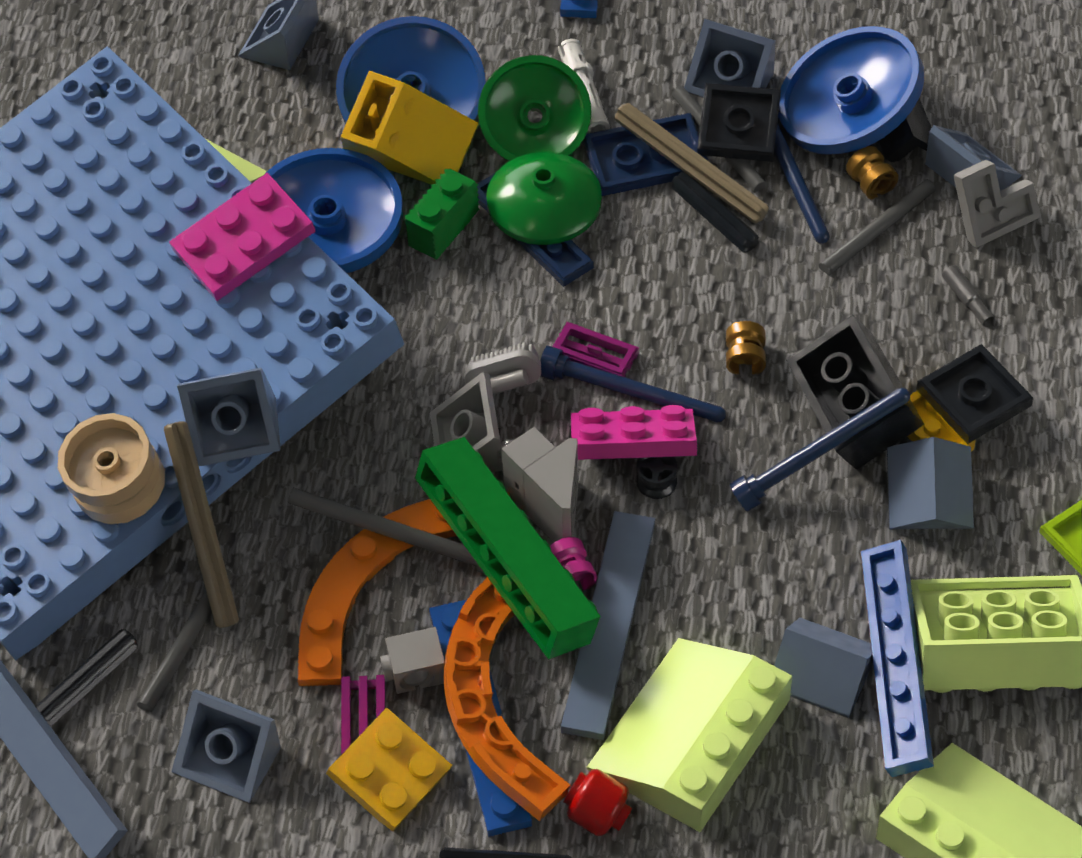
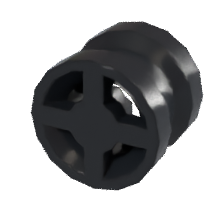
(655, 467)

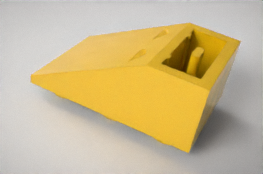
(407, 129)

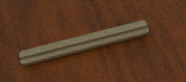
(691, 163)
(201, 524)

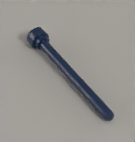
(800, 189)
(558, 365)
(752, 489)

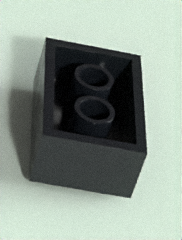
(843, 377)

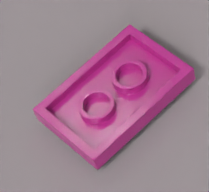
(242, 236)
(634, 433)

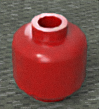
(597, 802)

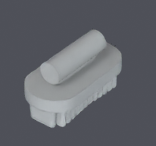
(507, 368)

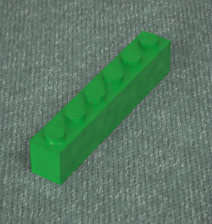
(507, 548)

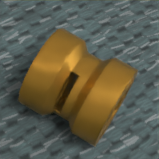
(870, 170)
(745, 346)

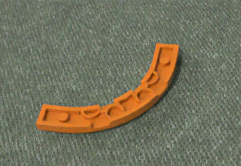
(339, 584)
(473, 713)

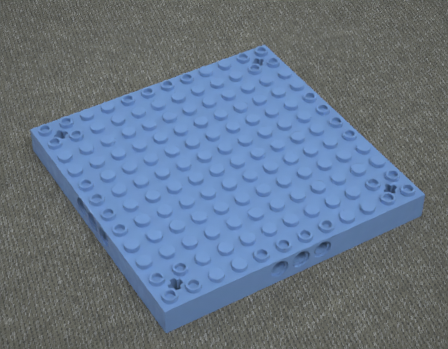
(114, 320)

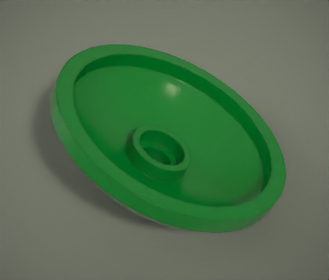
(530, 86)
(544, 198)

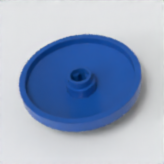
(419, 53)
(851, 90)
(347, 199)

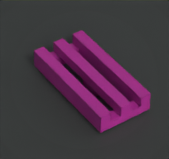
(592, 352)
(362, 685)

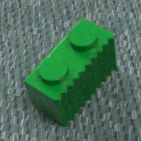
(442, 213)

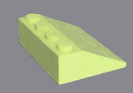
(999, 634)
(694, 729)
(973, 813)

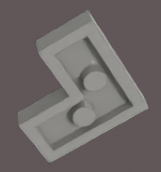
(989, 211)

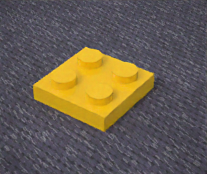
(389, 769)

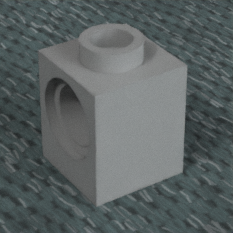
(413, 660)

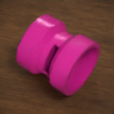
(572, 556)

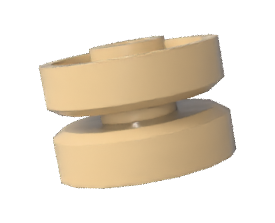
(111, 468)

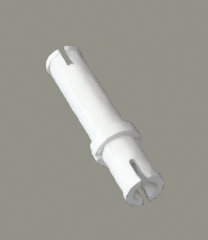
(572, 55)

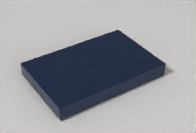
(628, 163)

